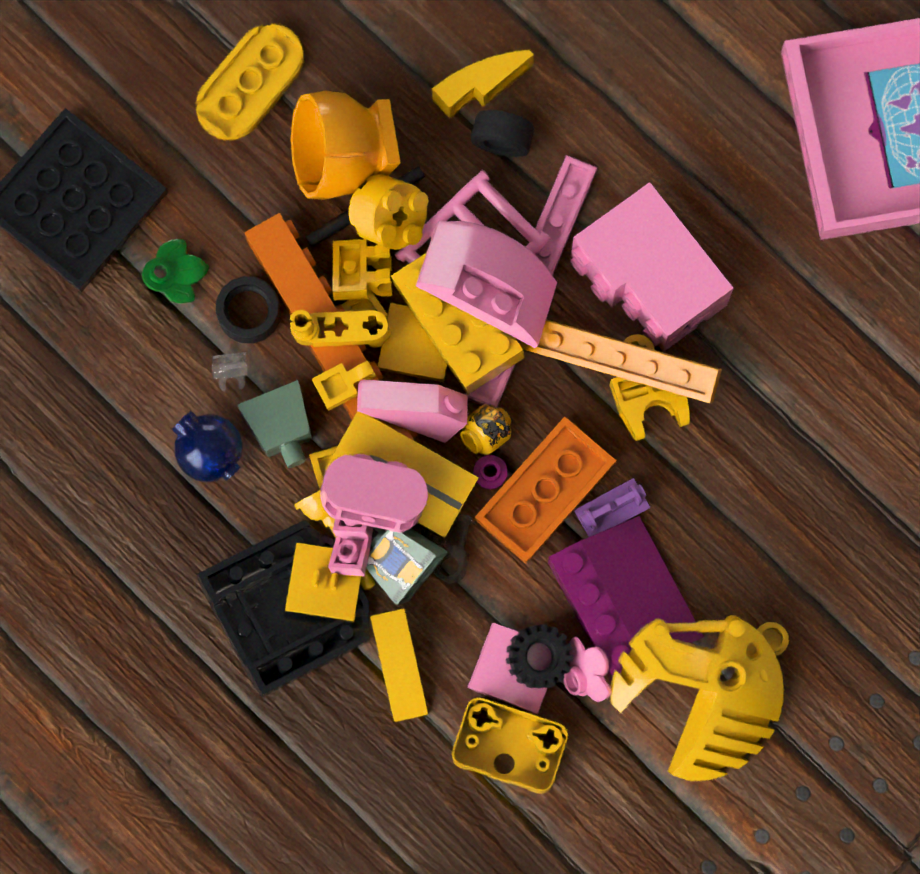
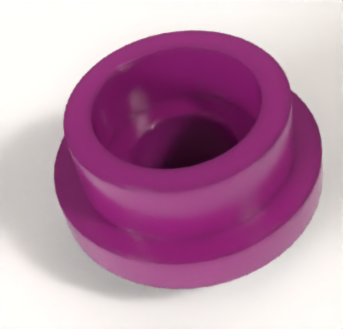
(490, 482)

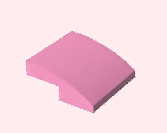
(493, 675)

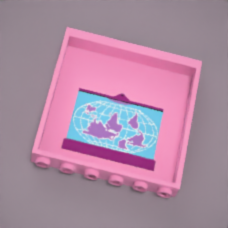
(859, 125)

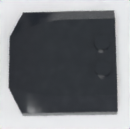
(250, 604)

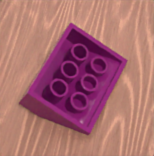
(619, 587)

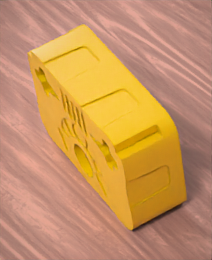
(512, 735)

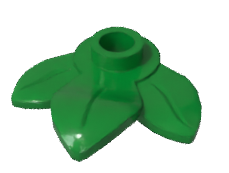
(179, 270)

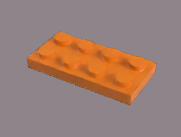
(545, 490)

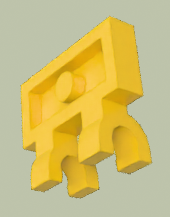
(351, 272)

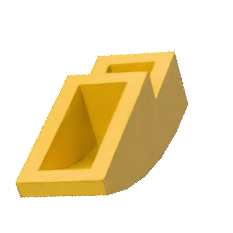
(481, 80)
(399, 665)

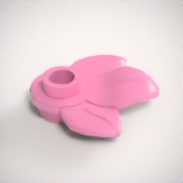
(587, 672)

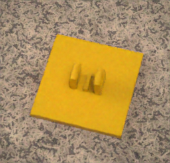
(316, 589)

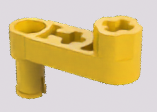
(357, 333)

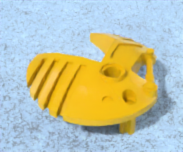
(726, 714)

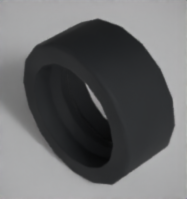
(238, 286)

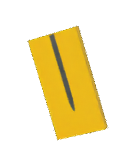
(445, 481)

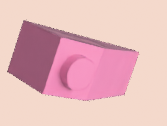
(415, 406)

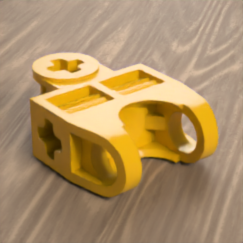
(635, 398)

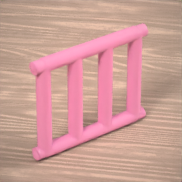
(457, 206)

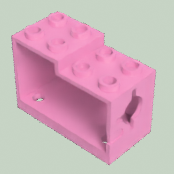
(652, 265)

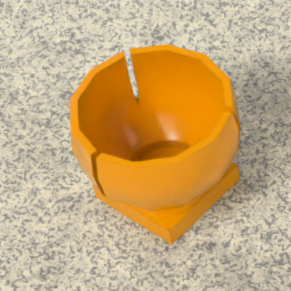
(341, 143)

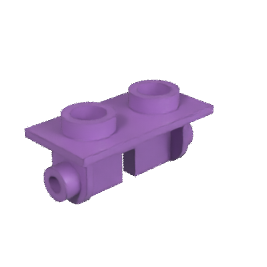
(612, 508)

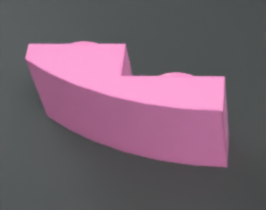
(350, 548)

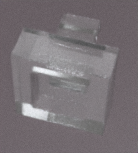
(229, 366)

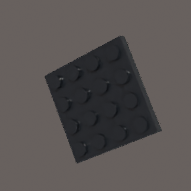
(75, 199)

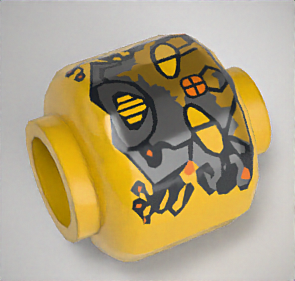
(486, 429)

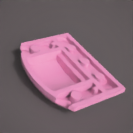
(489, 278)

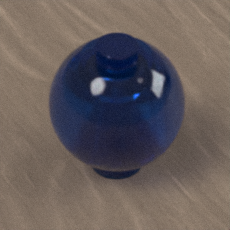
(207, 447)

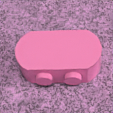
(373, 493)

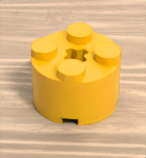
(389, 212)

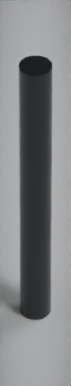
(343, 221)

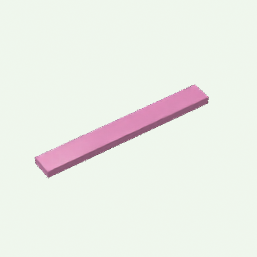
(557, 222)

